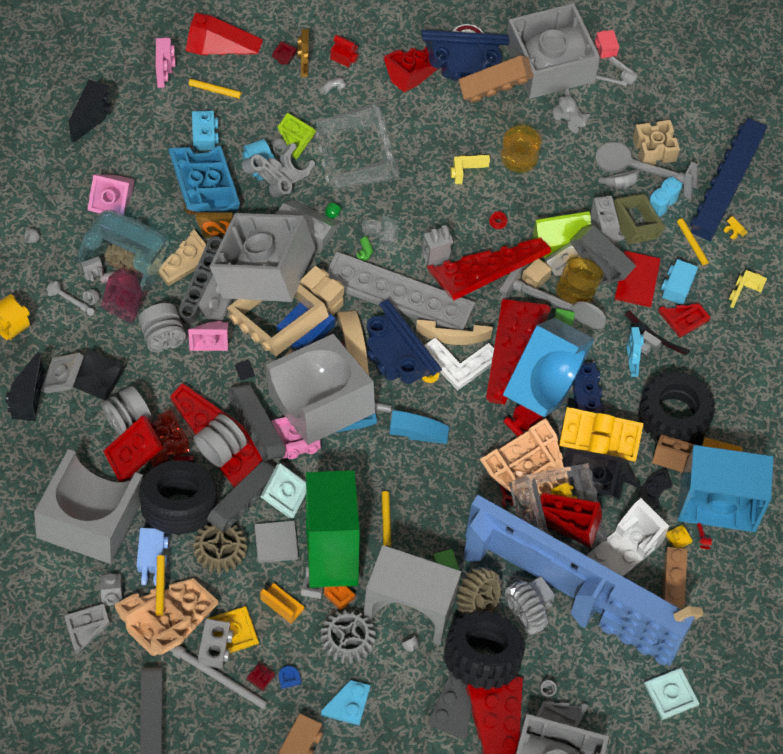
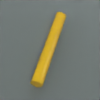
(214, 88)
(692, 241)
(386, 519)
(160, 577)

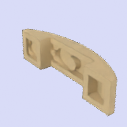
(353, 337)
(453, 337)

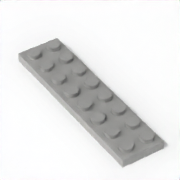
(407, 295)

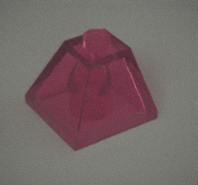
(122, 295)

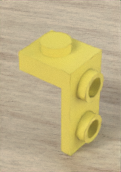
(467, 162)
(751, 280)

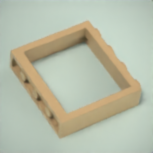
(290, 334)

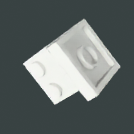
(633, 541)

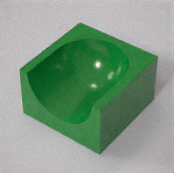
(332, 529)

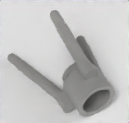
(628, 75)

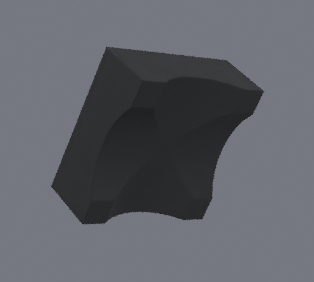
(98, 375)

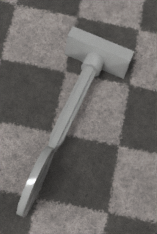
(616, 157)
(584, 312)

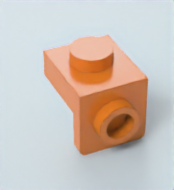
(339, 596)

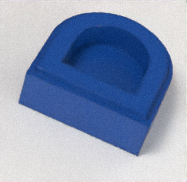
(289, 677)

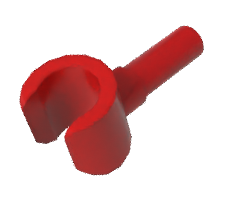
(505, 497)
(704, 540)

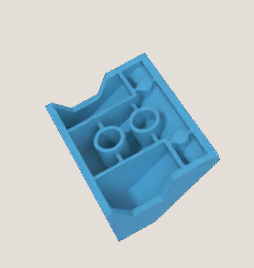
(205, 180)

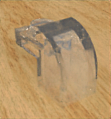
(386, 230)

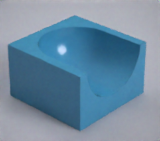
(548, 366)
(725, 488)

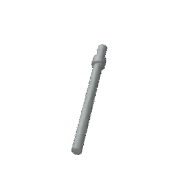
(180, 652)

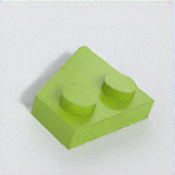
(295, 132)

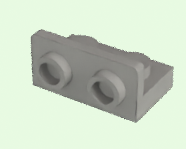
(213, 303)

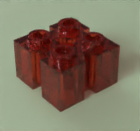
(170, 436)

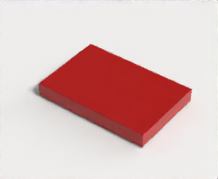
(640, 283)
(133, 449)

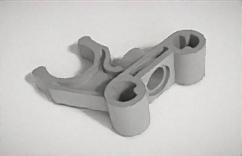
(278, 174)

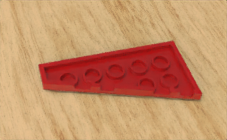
(485, 267)
(513, 333)
(198, 414)
(497, 716)

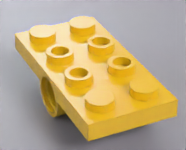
(600, 434)

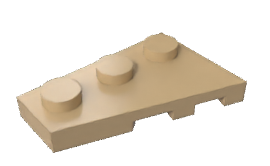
(183, 260)

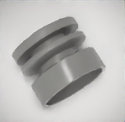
(161, 327)
(126, 411)
(220, 440)

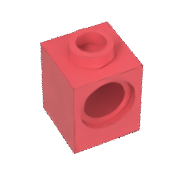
(607, 44)

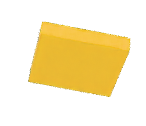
(243, 630)

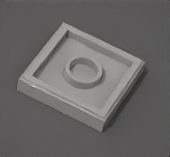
(62, 373)
(276, 541)

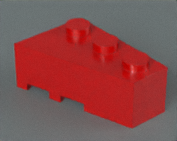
(572, 517)

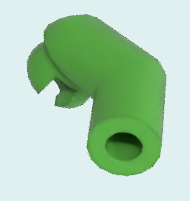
(367, 249)

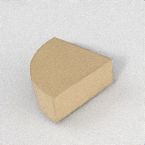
(688, 612)

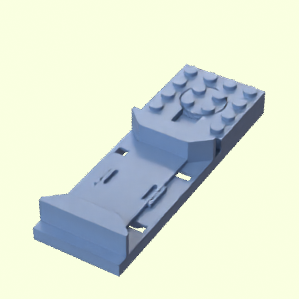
(625, 607)

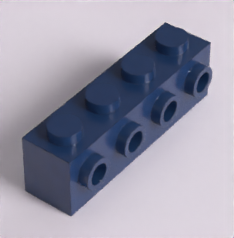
(586, 389)

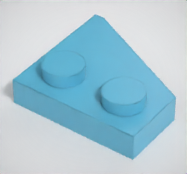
(634, 345)
(348, 703)

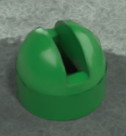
(332, 210)

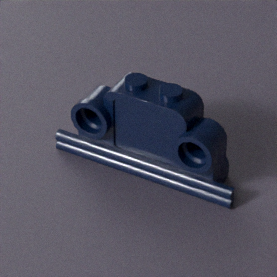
(463, 52)
(397, 348)

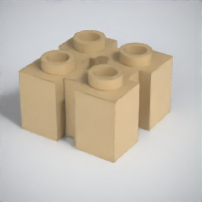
(656, 142)
(325, 289)

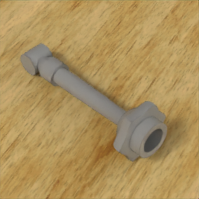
(54, 288)

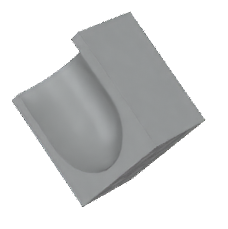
(556, 47)
(263, 257)
(320, 389)
(86, 510)
(413, 583)
(551, 737)

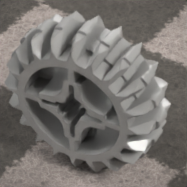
(526, 607)
(361, 645)

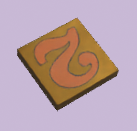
(213, 223)

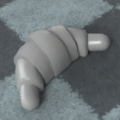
(621, 180)

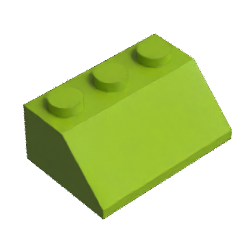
(560, 229)

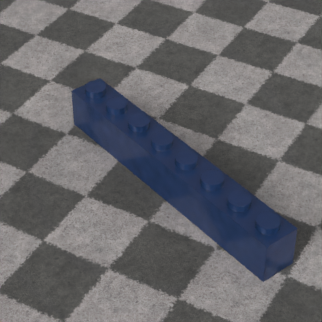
(728, 180)

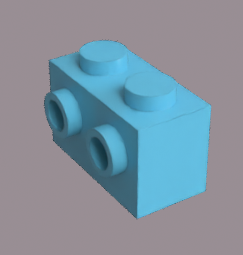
(203, 130)
(680, 281)

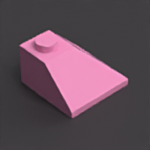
(110, 193)
(209, 337)

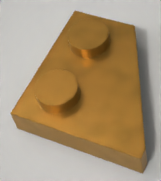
(303, 42)

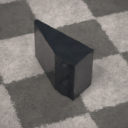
(90, 110)
(26, 390)
(607, 471)

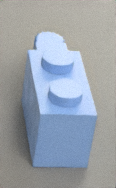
(150, 546)

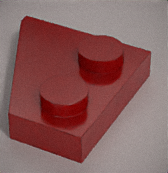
(684, 318)

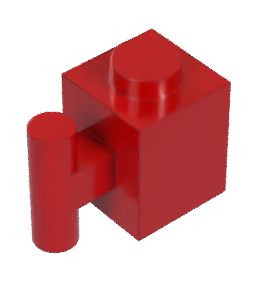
(344, 51)
(524, 419)

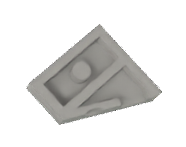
(558, 259)

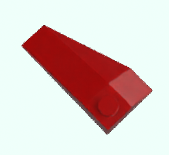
(214, 36)
(408, 68)

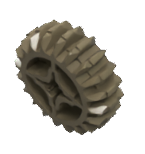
(238, 548)
(479, 591)

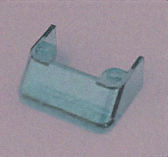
(145, 242)

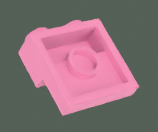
(164, 60)
(292, 440)

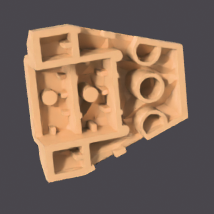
(527, 454)
(184, 609)

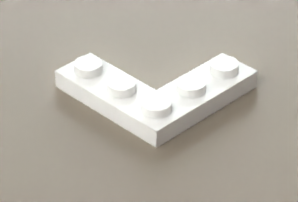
(460, 373)

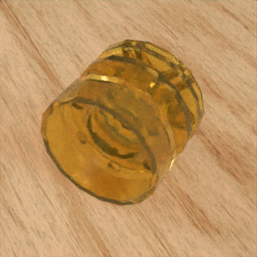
(520, 149)
(579, 280)

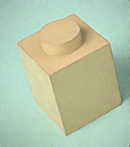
(536, 274)

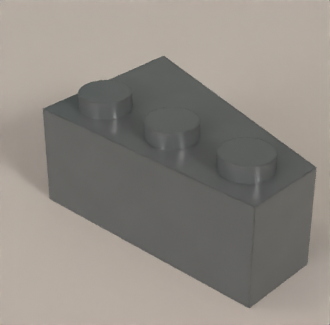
(598, 249)

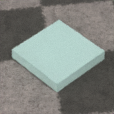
(284, 491)
(671, 693)

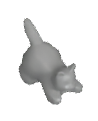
(570, 112)

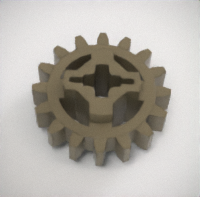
(120, 258)

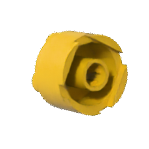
(12, 317)

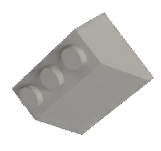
(319, 225)

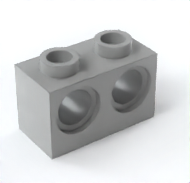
(212, 643)

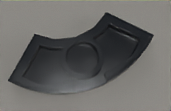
(654, 487)

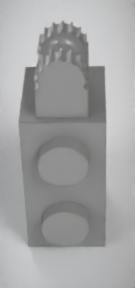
(437, 246)

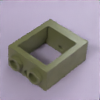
(627, 226)

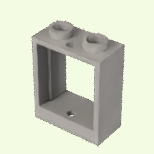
(605, 217)

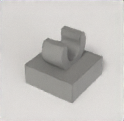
(92, 268)
(650, 342)

